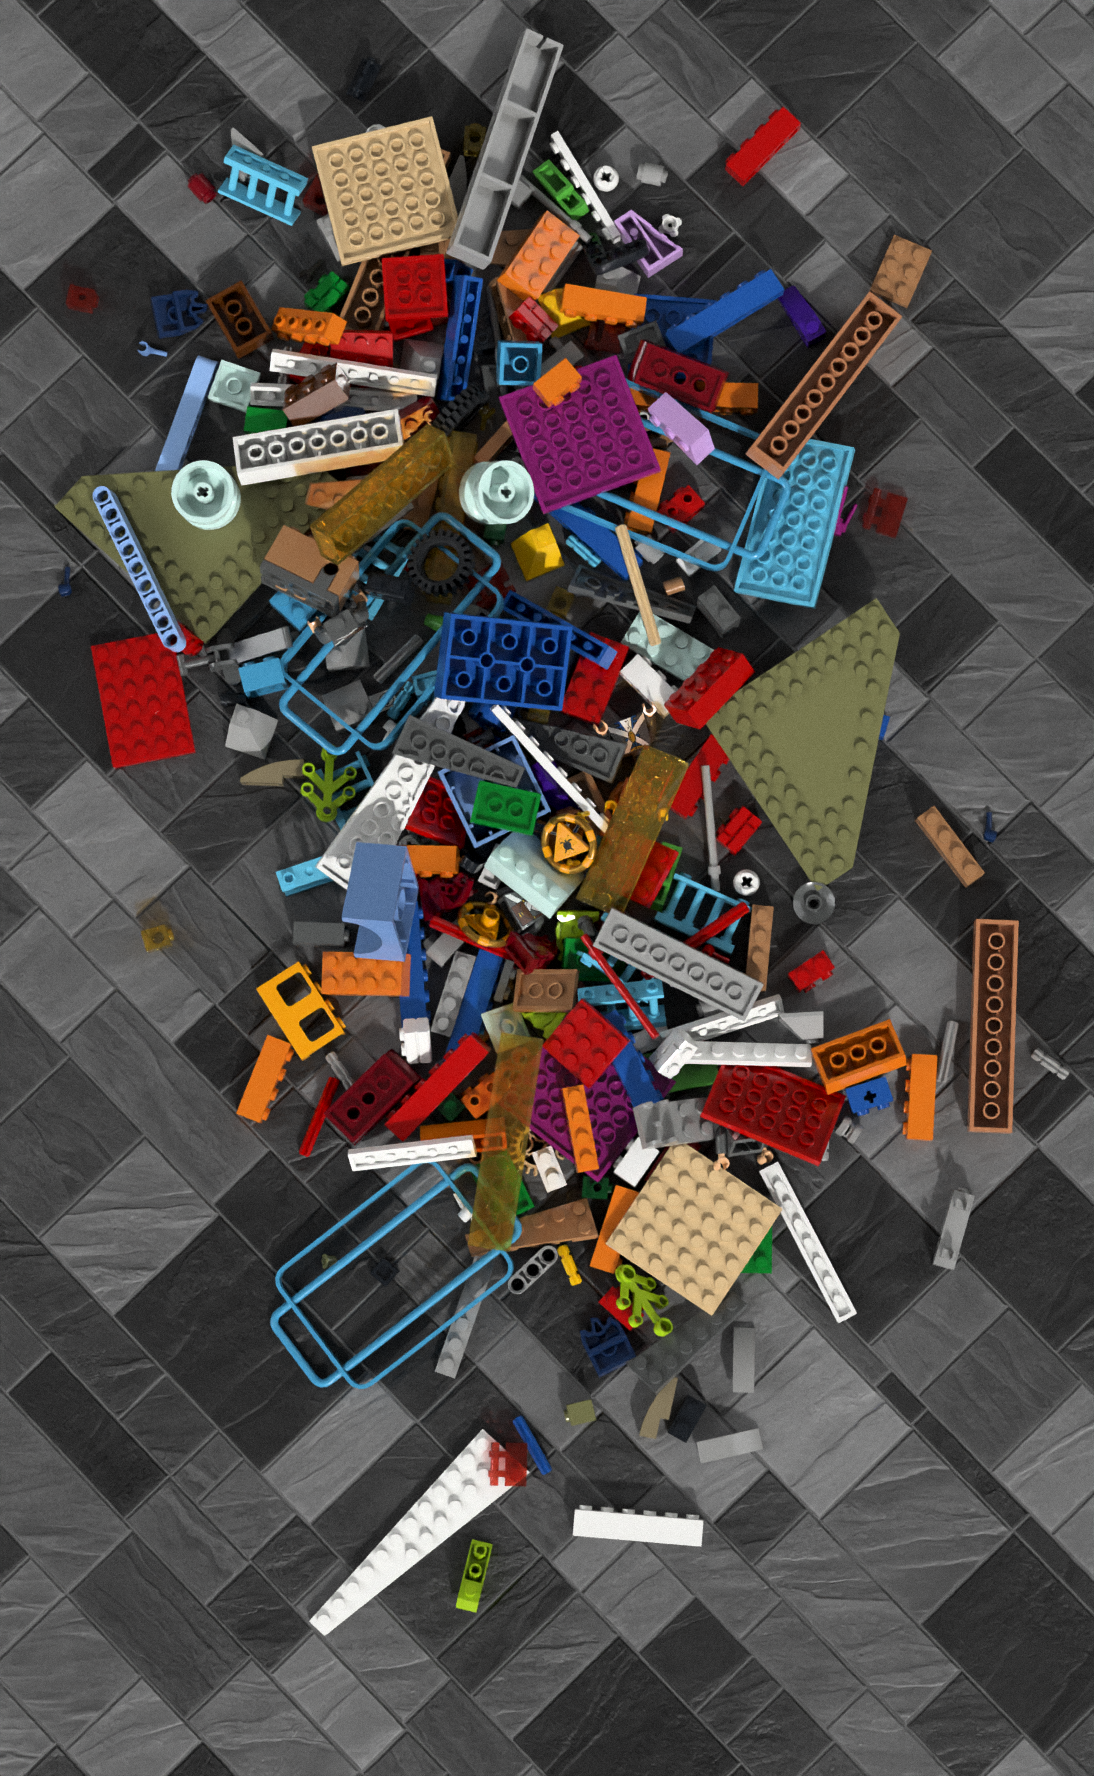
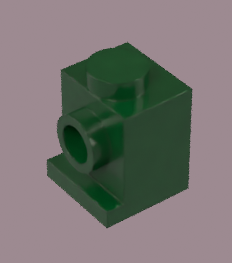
(588, 1191)

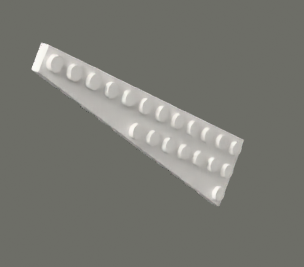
(388, 802)
(442, 1510)

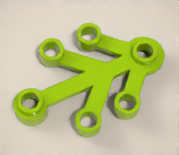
(327, 787)
(629, 1279)

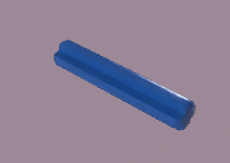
(532, 1446)

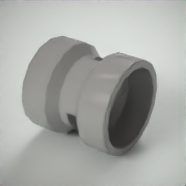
(853, 1132)

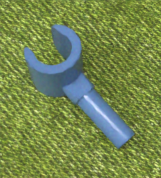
(149, 350)

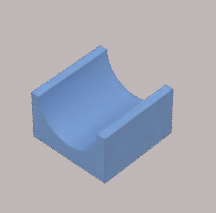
(463, 790)
(381, 900)

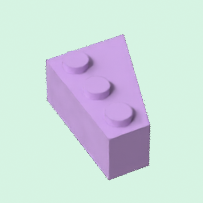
(661, 249)
(681, 427)

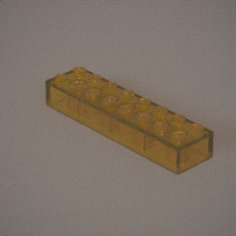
(382, 494)
(439, 565)
(632, 830)

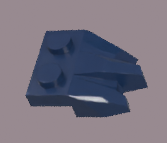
(177, 313)
(340, 412)
(607, 1346)

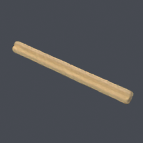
(638, 585)

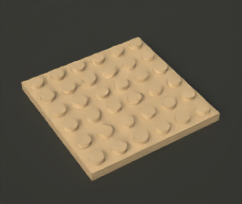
(386, 190)
(694, 1226)

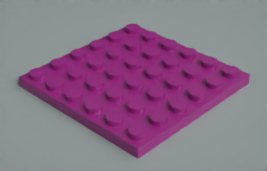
(585, 441)
(607, 1104)

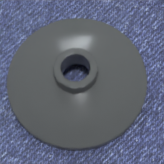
(825, 903)

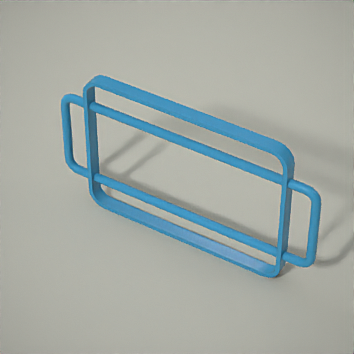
(731, 547)
(363, 565)
(291, 1302)

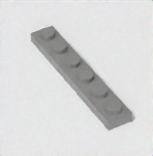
(461, 1329)

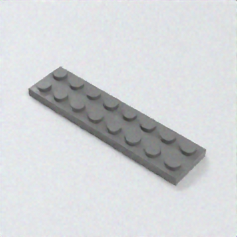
(678, 964)

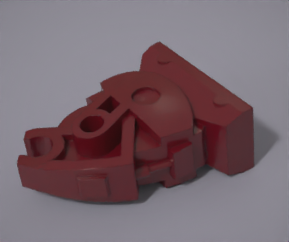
(442, 896)
(530, 951)

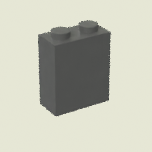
(718, 612)
(321, 934)

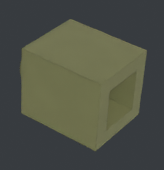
(580, 1412)

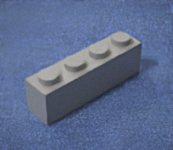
(453, 994)

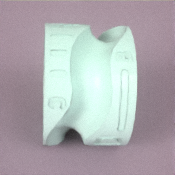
(208, 480)
(496, 492)

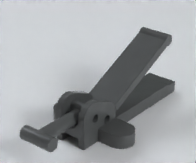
(231, 655)

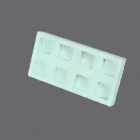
(676, 653)

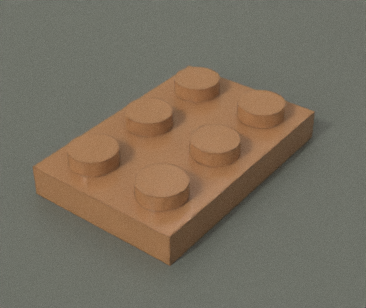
(900, 271)
(546, 990)

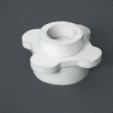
(664, 228)

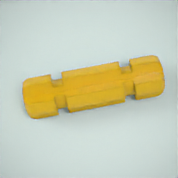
(569, 1265)

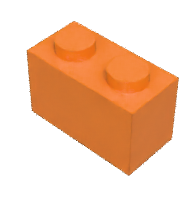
(557, 383)

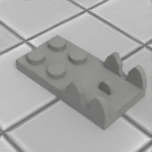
(672, 1123)

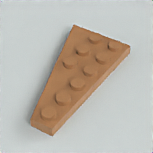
(326, 494)

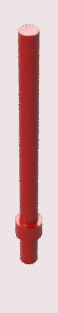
(596, 954)

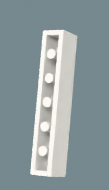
(638, 1527)

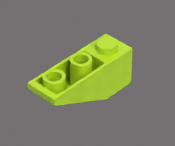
(474, 1576)

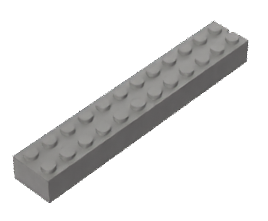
(504, 149)

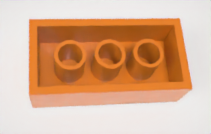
(538, 257)
(364, 977)
(858, 1056)

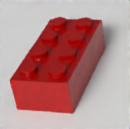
(593, 685)
(709, 688)

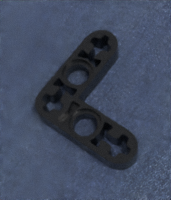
(607, 261)
(470, 860)

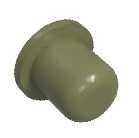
(328, 1260)

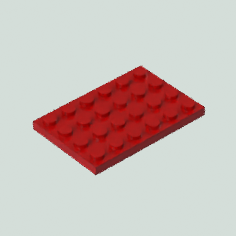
(142, 701)
(774, 1109)

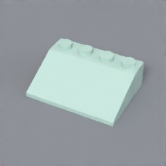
(525, 870)

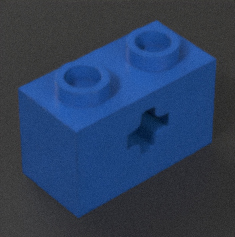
(856, 1094)

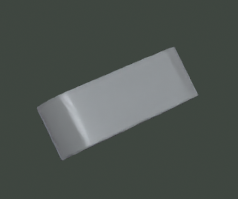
(445, 947)
(525, 1277)

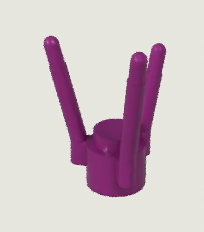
(840, 526)

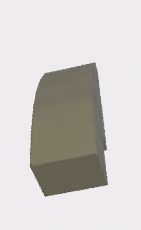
(274, 773)
(658, 1409)

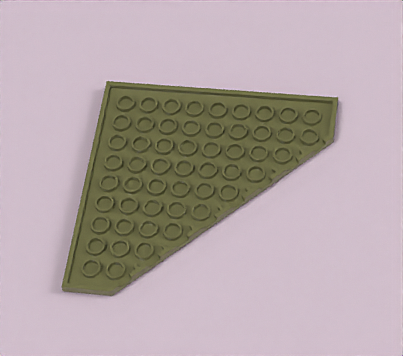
(198, 569)
(811, 738)

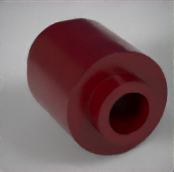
(202, 188)

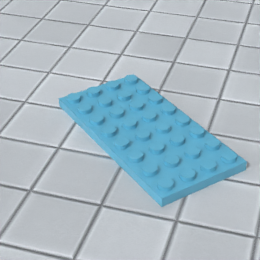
(802, 540)

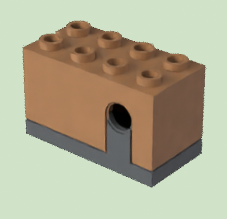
(301, 573)

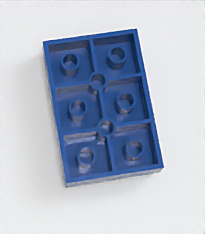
(503, 661)

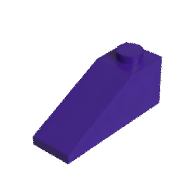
(802, 316)
(551, 789)

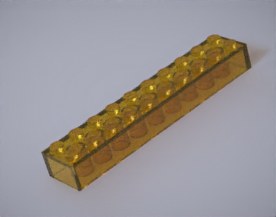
(505, 1142)

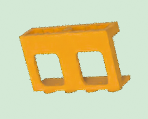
(290, 1016)

